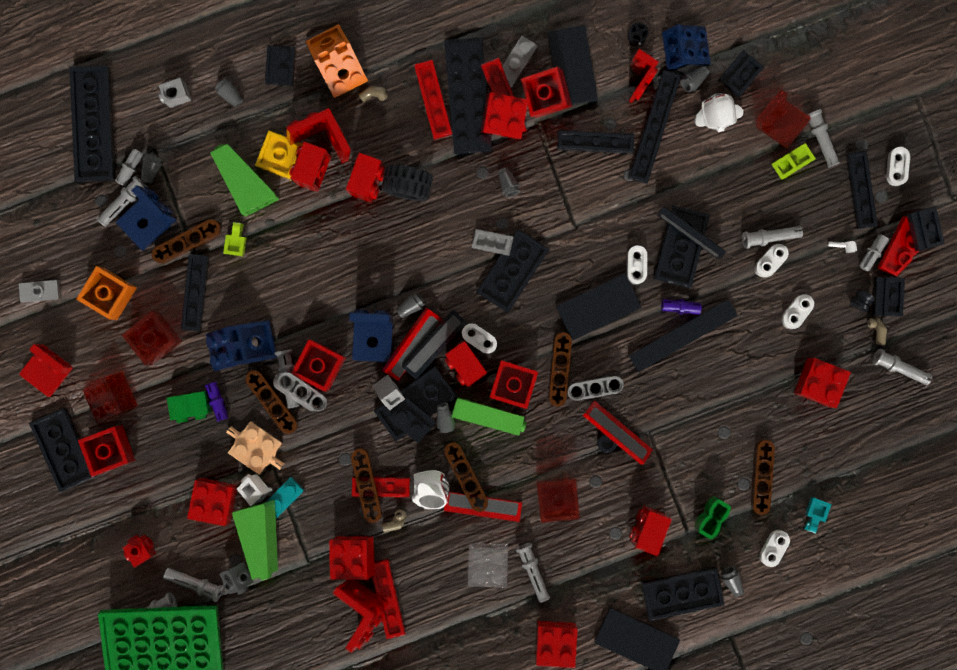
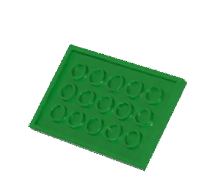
(161, 638)

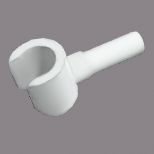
(849, 246)

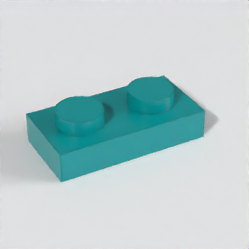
(286, 495)

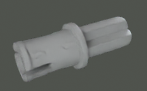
(129, 167)
(873, 252)

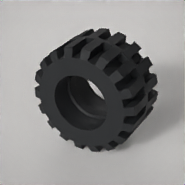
(407, 182)

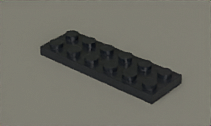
(467, 95)
(92, 123)

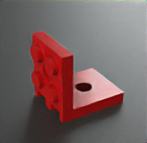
(317, 123)
(365, 603)

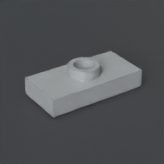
(492, 242)
(39, 291)

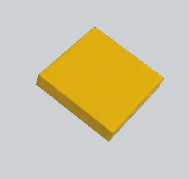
(277, 155)

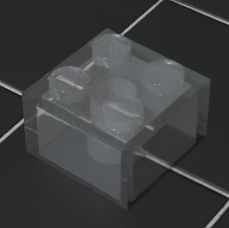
(487, 565)

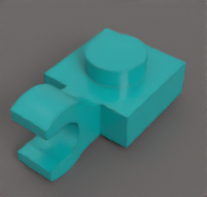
(817, 511)

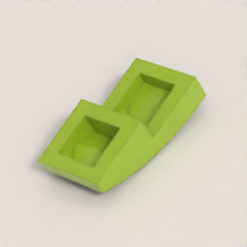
(793, 161)

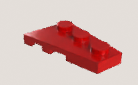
(899, 251)

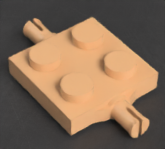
(255, 448)

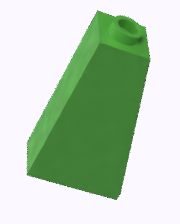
(243, 183)
(488, 416)
(258, 538)

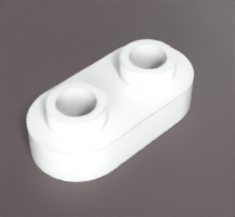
(899, 167)
(772, 260)
(638, 265)
(797, 310)
(479, 338)
(772, 547)

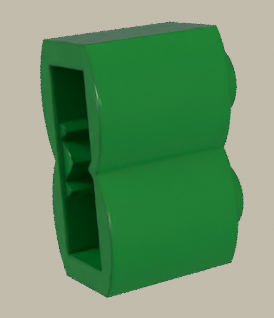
(189, 405)
(714, 514)

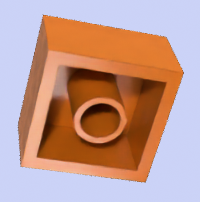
(106, 293)

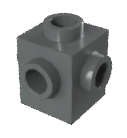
(236, 578)

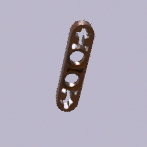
(185, 238)
(564, 369)
(274, 399)
(766, 477)
(463, 478)
(364, 485)

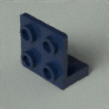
(685, 46)

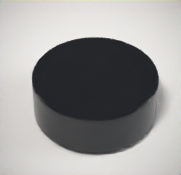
(605, 444)

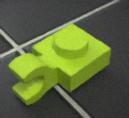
(235, 243)

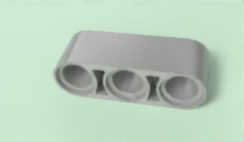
(603, 384)
(308, 392)

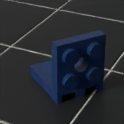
(147, 207)
(372, 325)
(234, 345)

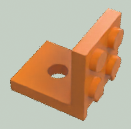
(332, 53)

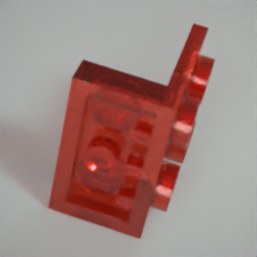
(782, 120)
(109, 397)

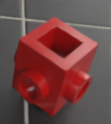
(139, 549)

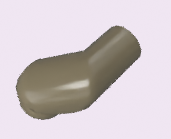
(375, 91)
(880, 328)
(397, 522)

